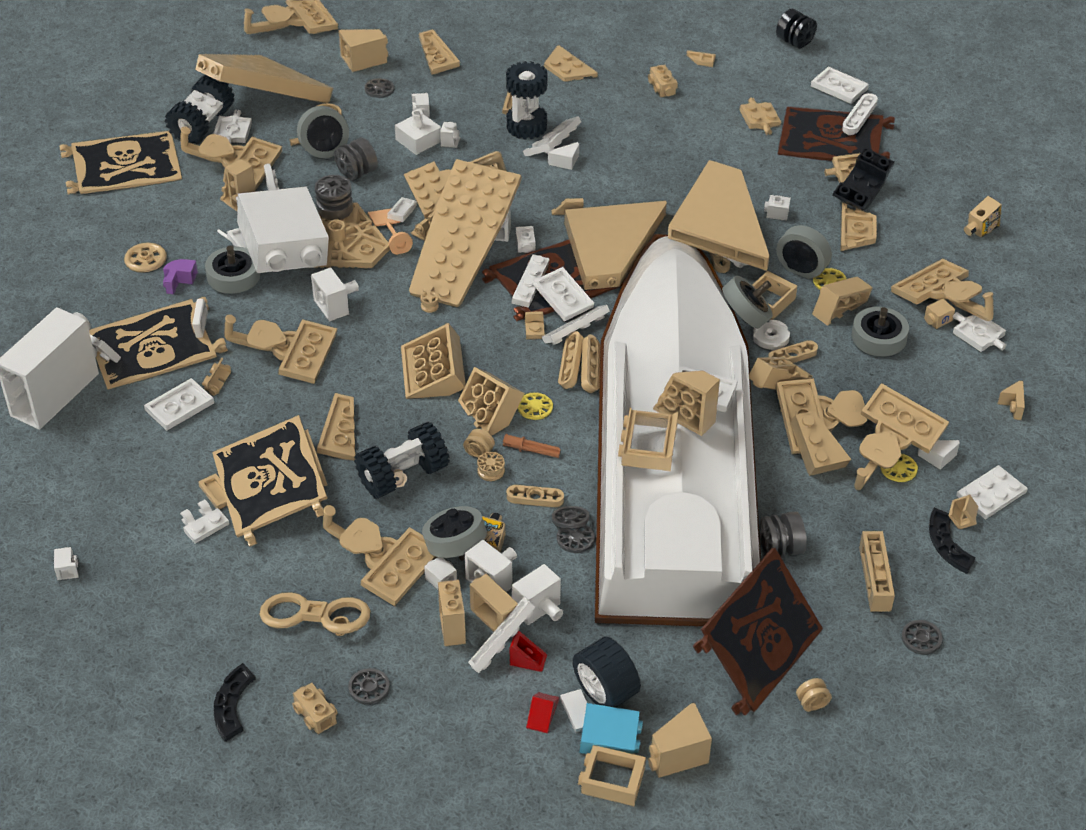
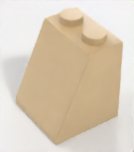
(363, 48)
(680, 743)

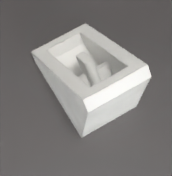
(564, 156)
(941, 453)

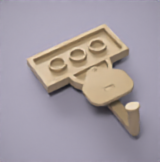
(298, 13)
(219, 149)
(429, 182)
(944, 282)
(300, 350)
(801, 397)
(898, 426)
(392, 562)

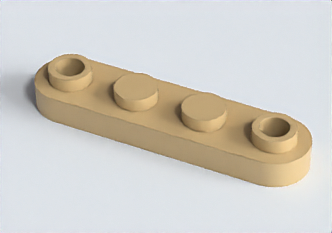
(570, 360)
(590, 364)

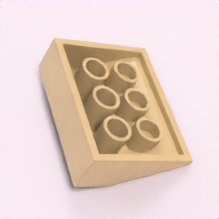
(433, 364)

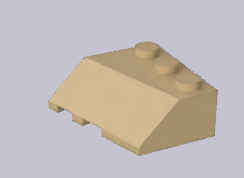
(694, 397)
(489, 401)

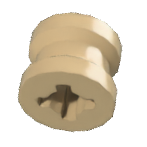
(429, 301)

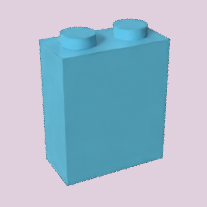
(610, 729)

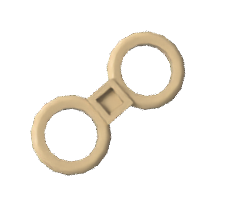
(315, 611)

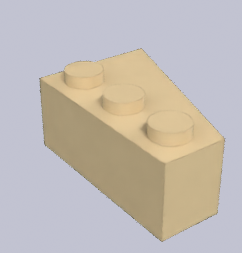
(840, 297)

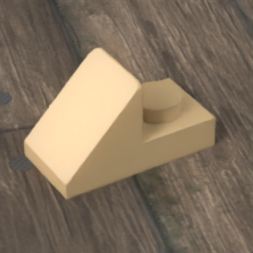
(1015, 398)

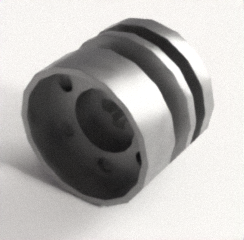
(356, 159)
(333, 197)
(783, 534)

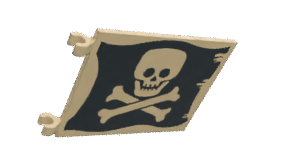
(123, 162)
(154, 344)
(269, 477)

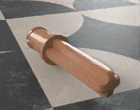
(528, 445)

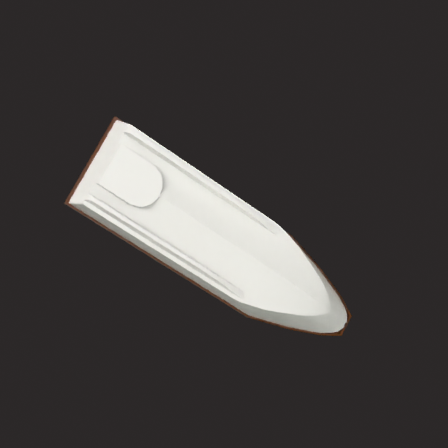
(688, 535)

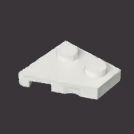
(105, 351)

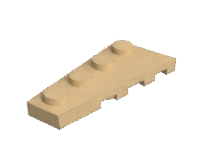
(338, 432)

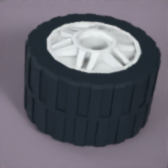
(606, 673)

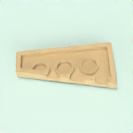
(437, 53)

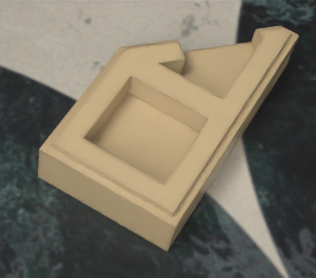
(702, 58)
(568, 204)

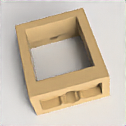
(786, 290)
(490, 601)
(451, 613)
(610, 791)

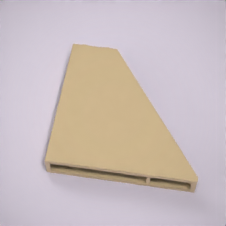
(262, 74)
(721, 217)
(610, 239)

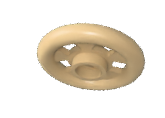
(145, 257)

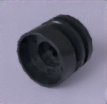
(796, 28)

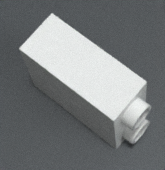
(282, 229)
(48, 367)

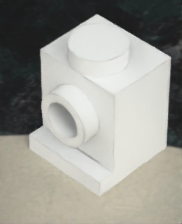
(421, 102)
(449, 135)
(525, 239)
(65, 563)

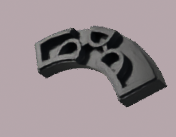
(941, 538)
(226, 702)

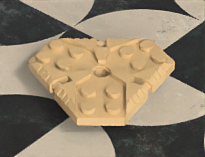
(354, 241)

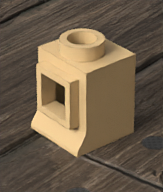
(963, 508)

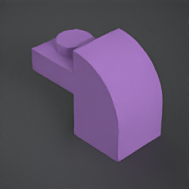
(179, 272)

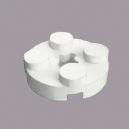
(763, 337)

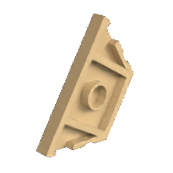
(567, 66)
(856, 228)

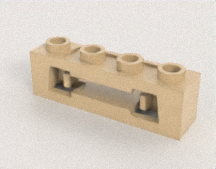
(876, 571)

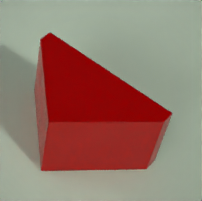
(526, 653)
(542, 712)

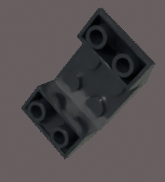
(864, 179)

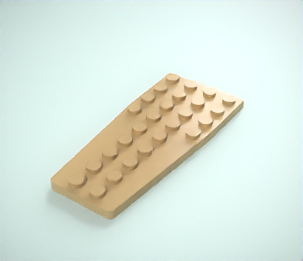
(463, 230)

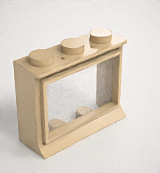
(648, 440)

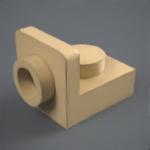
(534, 325)

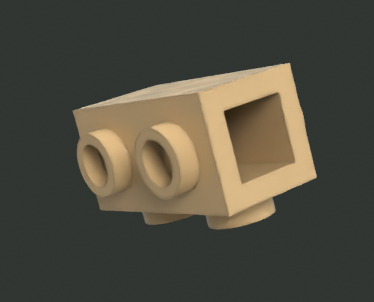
(662, 81)
(314, 707)

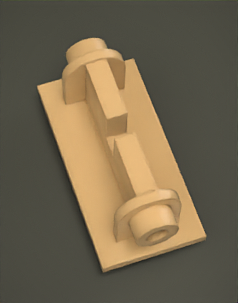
(422, 228)
(217, 372)

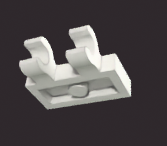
(204, 526)

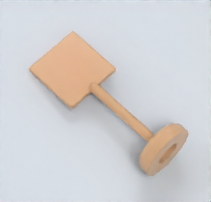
(399, 242)

